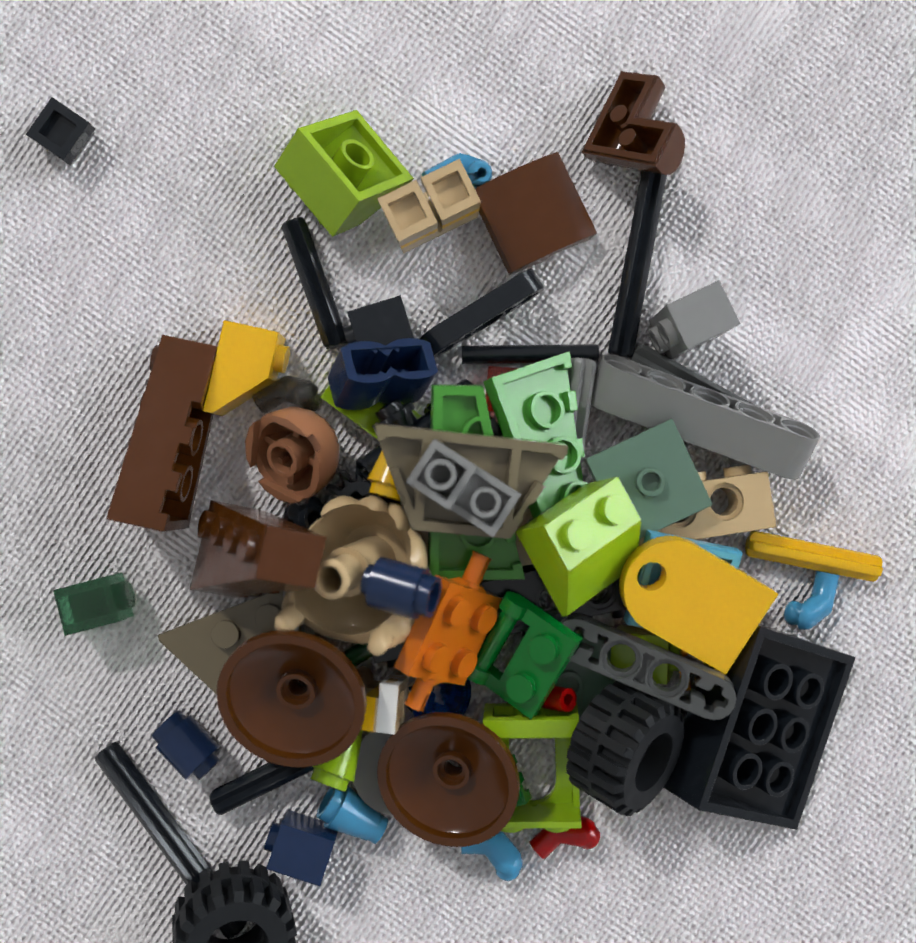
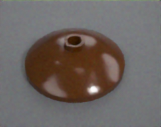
(284, 719)
(442, 800)

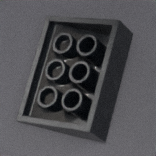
(771, 744)

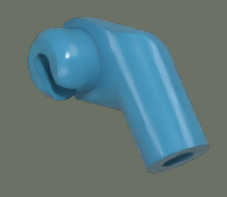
(816, 607)
(501, 854)

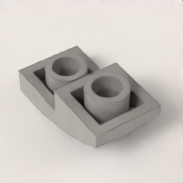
(463, 487)

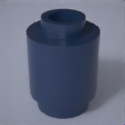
(401, 588)
(186, 745)

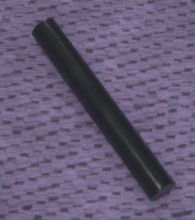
(525, 353)

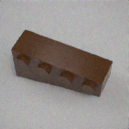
(167, 440)
(254, 553)

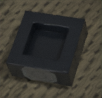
(60, 131)

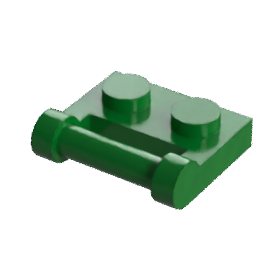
(536, 661)

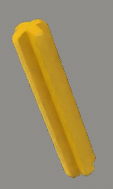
(813, 556)

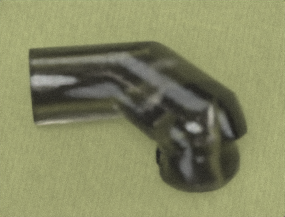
(290, 390)

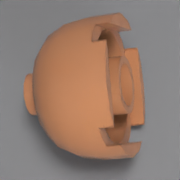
(293, 453)

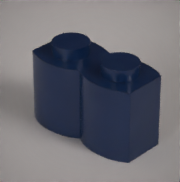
(381, 373)

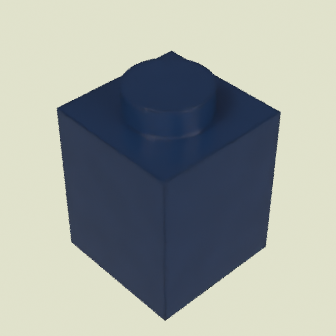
(300, 847)

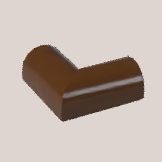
(627, 133)

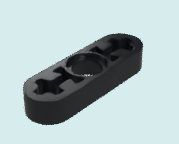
(483, 312)

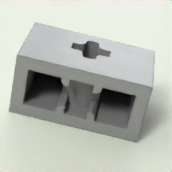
(692, 321)

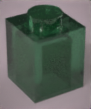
(95, 603)

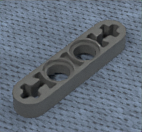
(648, 657)

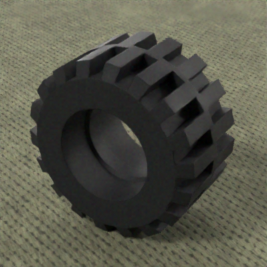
(625, 747)
(234, 896)

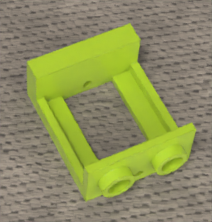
(561, 807)

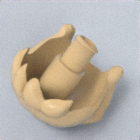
(356, 537)

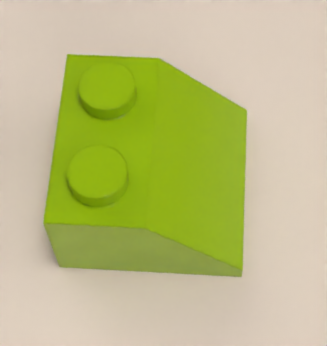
(341, 170)
(582, 542)

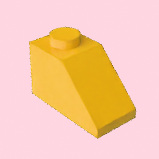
(243, 365)

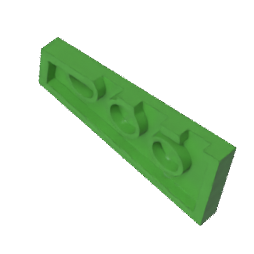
(465, 410)

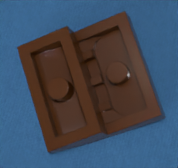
(533, 213)

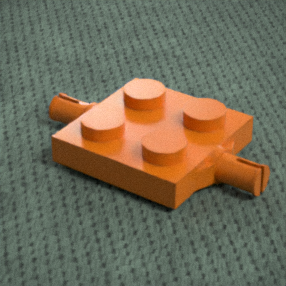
(450, 640)

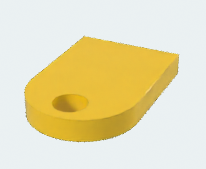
(696, 601)

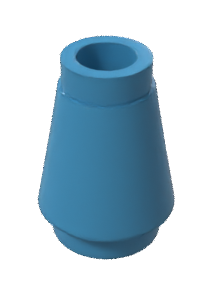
(351, 815)

